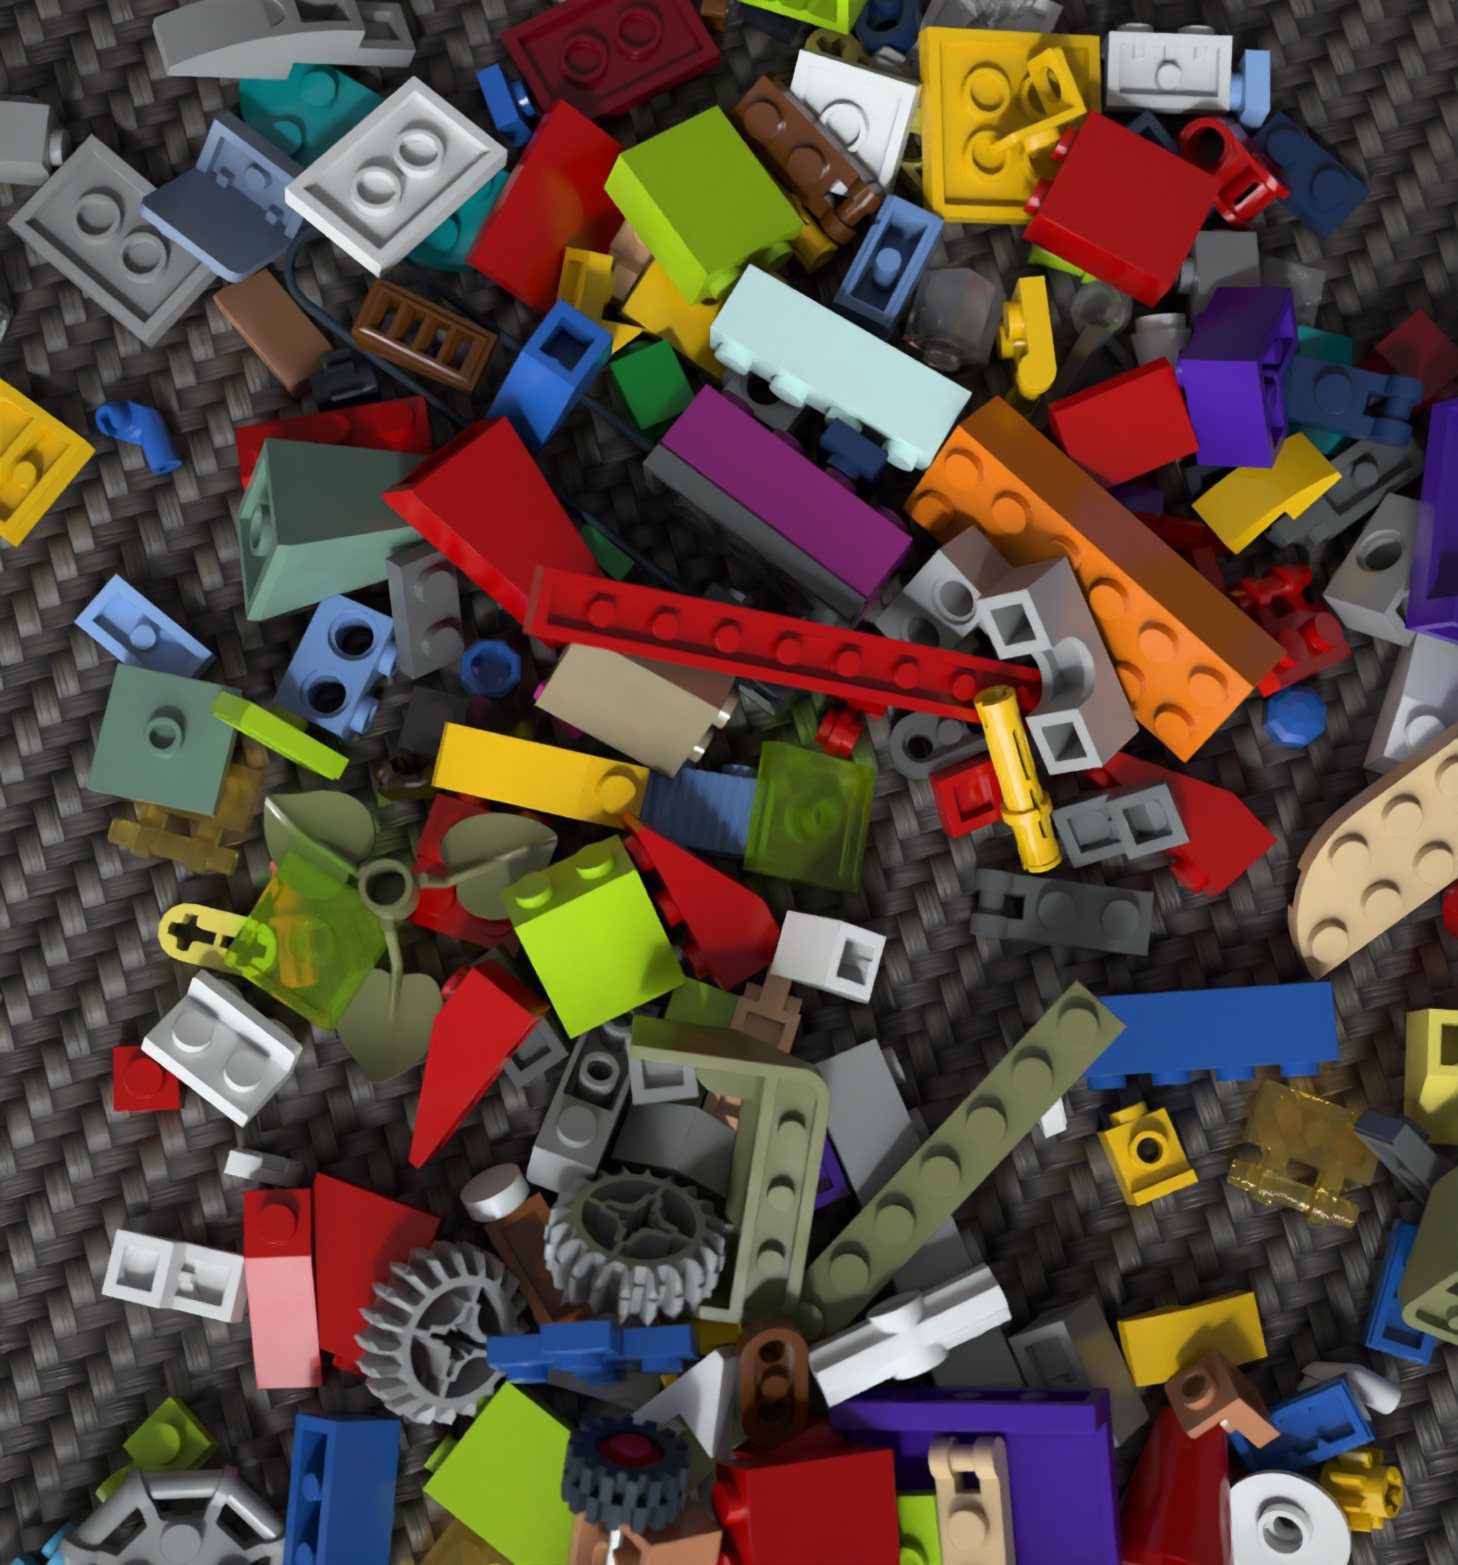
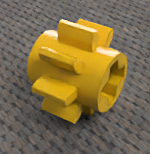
(1364, 1487)

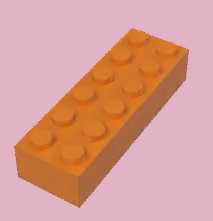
(1167, 630)

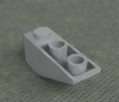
(585, 1105)

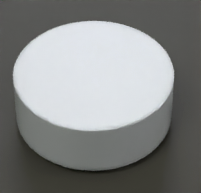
(495, 1192)

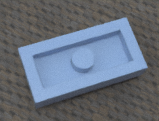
(142, 633)

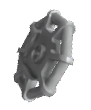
(183, 1538)

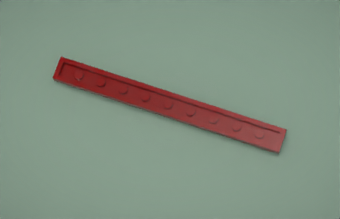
(768, 646)

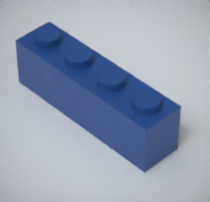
(1218, 1031)
(342, 1489)

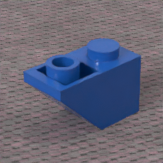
(551, 375)

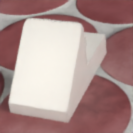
(702, 1399)

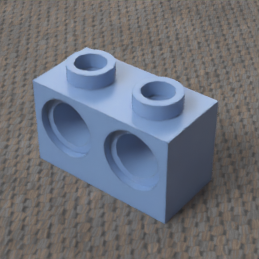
(322, 663)

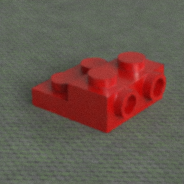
(440, 907)

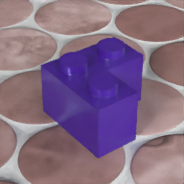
(1236, 375)

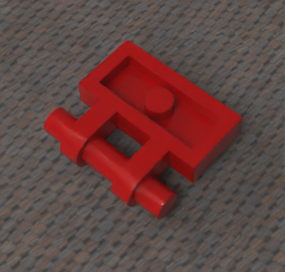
(1304, 630)

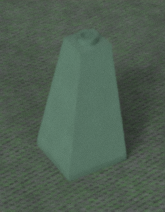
(318, 523)

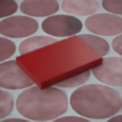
(549, 205)

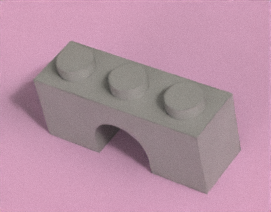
(1082, 704)

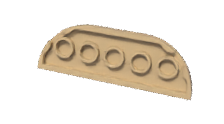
(1378, 857)

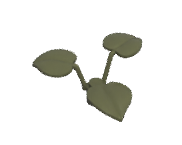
(395, 1012)

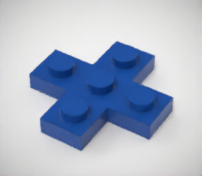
(593, 1352)

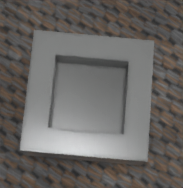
(660, 1081)

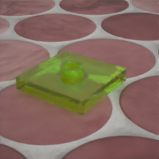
(809, 817)
(309, 941)

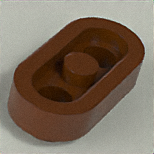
(772, 1375)

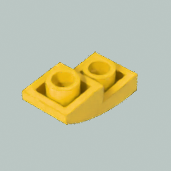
(1255, 497)
(1174, 1336)

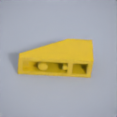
(539, 775)

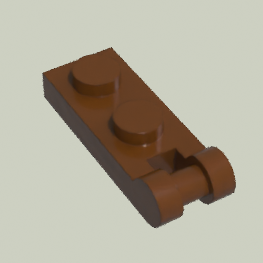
(806, 156)

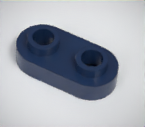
(890, 24)

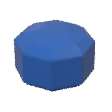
(490, 669)
(1294, 716)

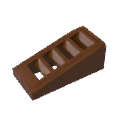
(408, 305)

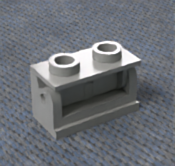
(1078, 1350)

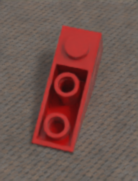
(1221, 827)
(720, 916)

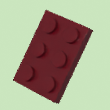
(609, 53)

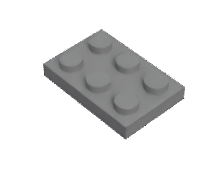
(96, 237)

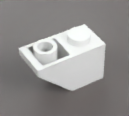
(828, 955)

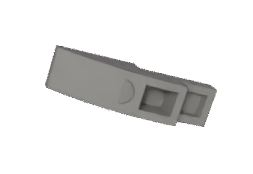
(270, 35)

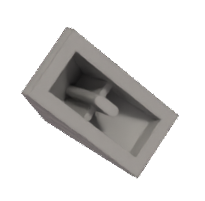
(677, 1143)

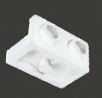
(1167, 70)
(224, 1048)

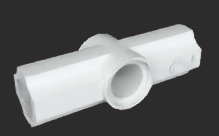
(907, 1334)

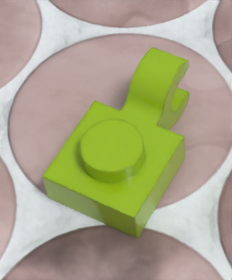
(166, 1442)

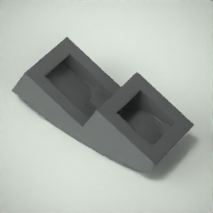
(1120, 820)

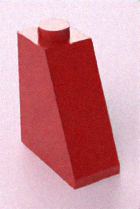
(354, 1242)

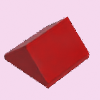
(1124, 424)

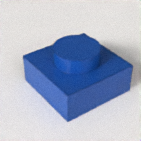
(508, 103)

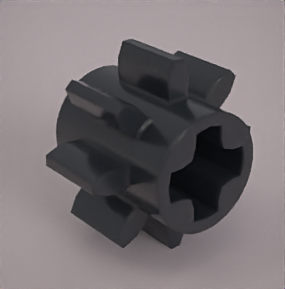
(344, 381)

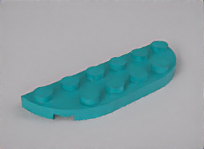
(317, 110)

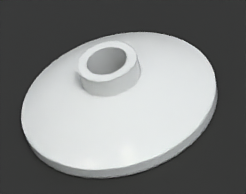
(1264, 1540)

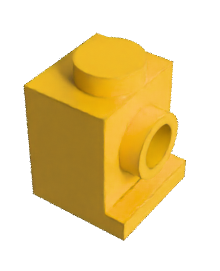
(1141, 1180)

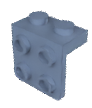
(231, 202)

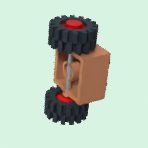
(632, 1497)

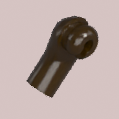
(401, 785)

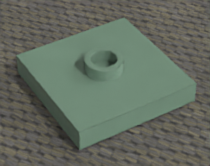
(163, 741)

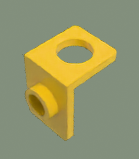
(1058, 111)

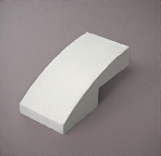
(177, 1276)

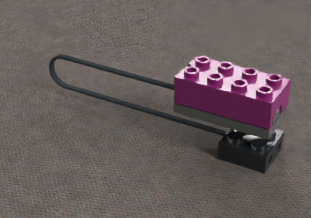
(733, 489)

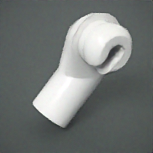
(1372, 1388)

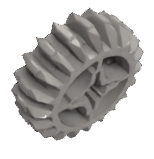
(634, 1245)
(436, 1292)

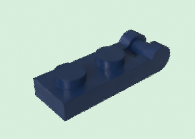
(1338, 397)

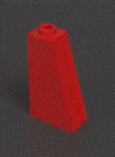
(492, 514)

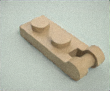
(973, 1522)

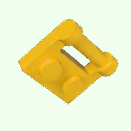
(1027, 344)

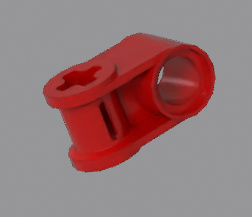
(1239, 167)

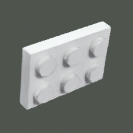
(396, 176)

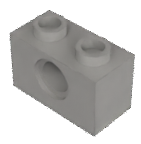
(1375, 578)

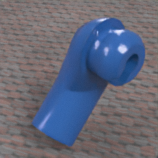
(140, 426)

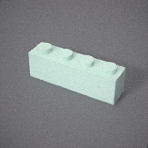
(837, 369)

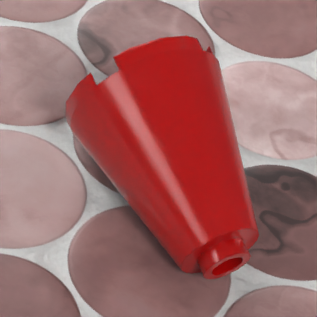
(1178, 1499)

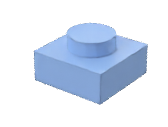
(1251, 90)

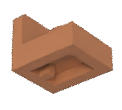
(1222, 1394)

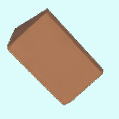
(275, 329)

